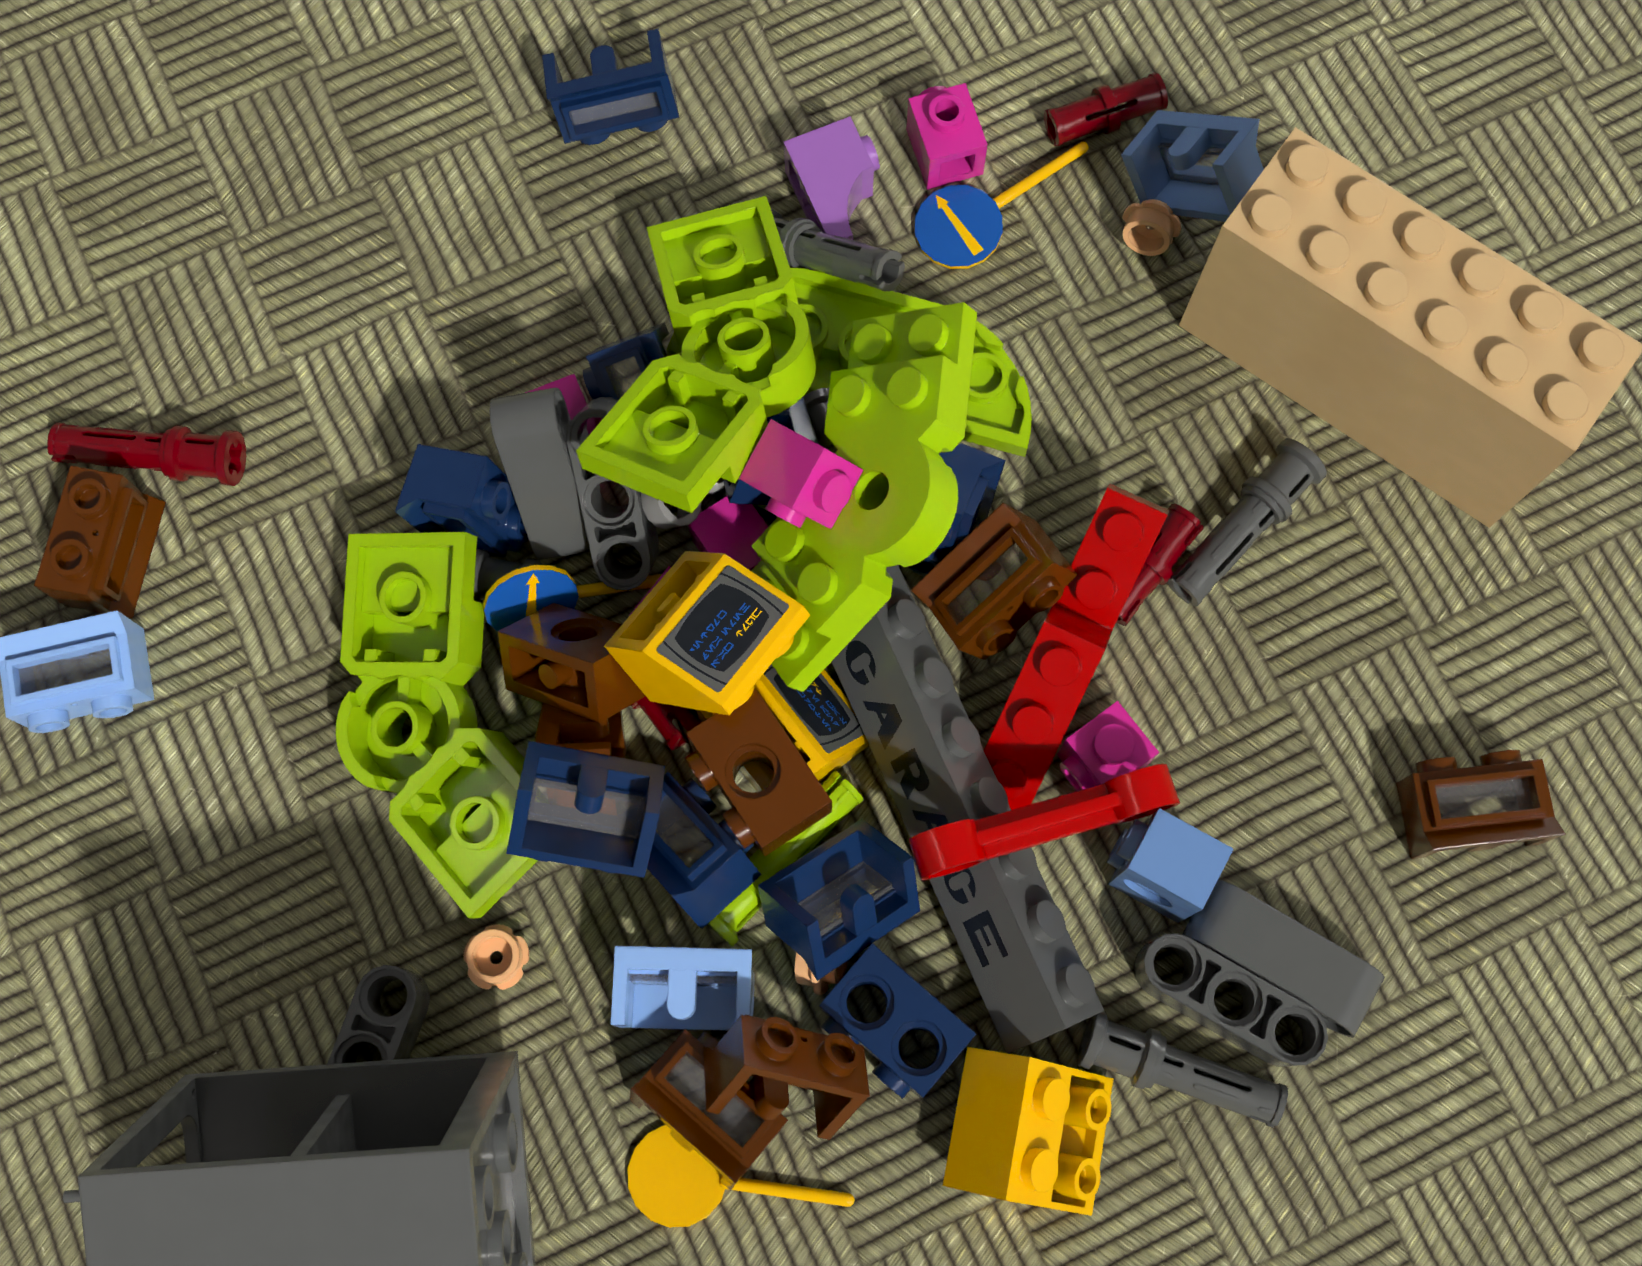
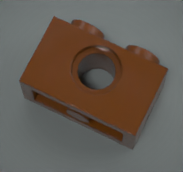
(563, 663)
(749, 735)

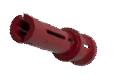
(175, 453)

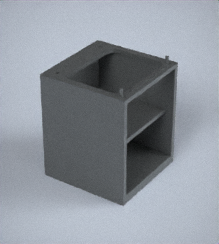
(322, 1169)

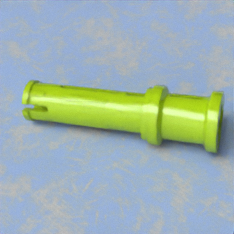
(748, 903)

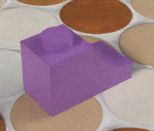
(831, 173)

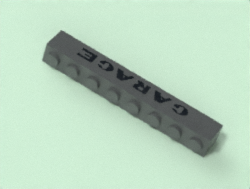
(941, 776)

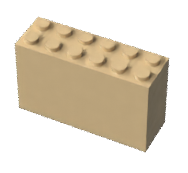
(1404, 331)

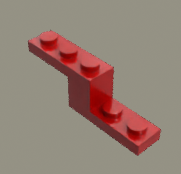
(1072, 642)

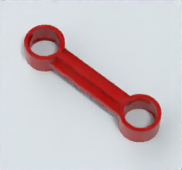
(975, 841)

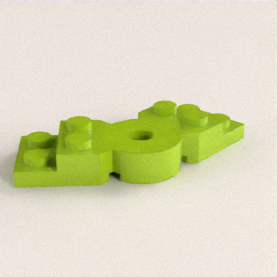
(739, 360)
(892, 419)
(414, 647)

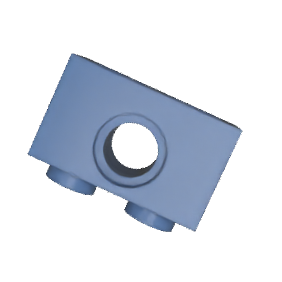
(1167, 865)

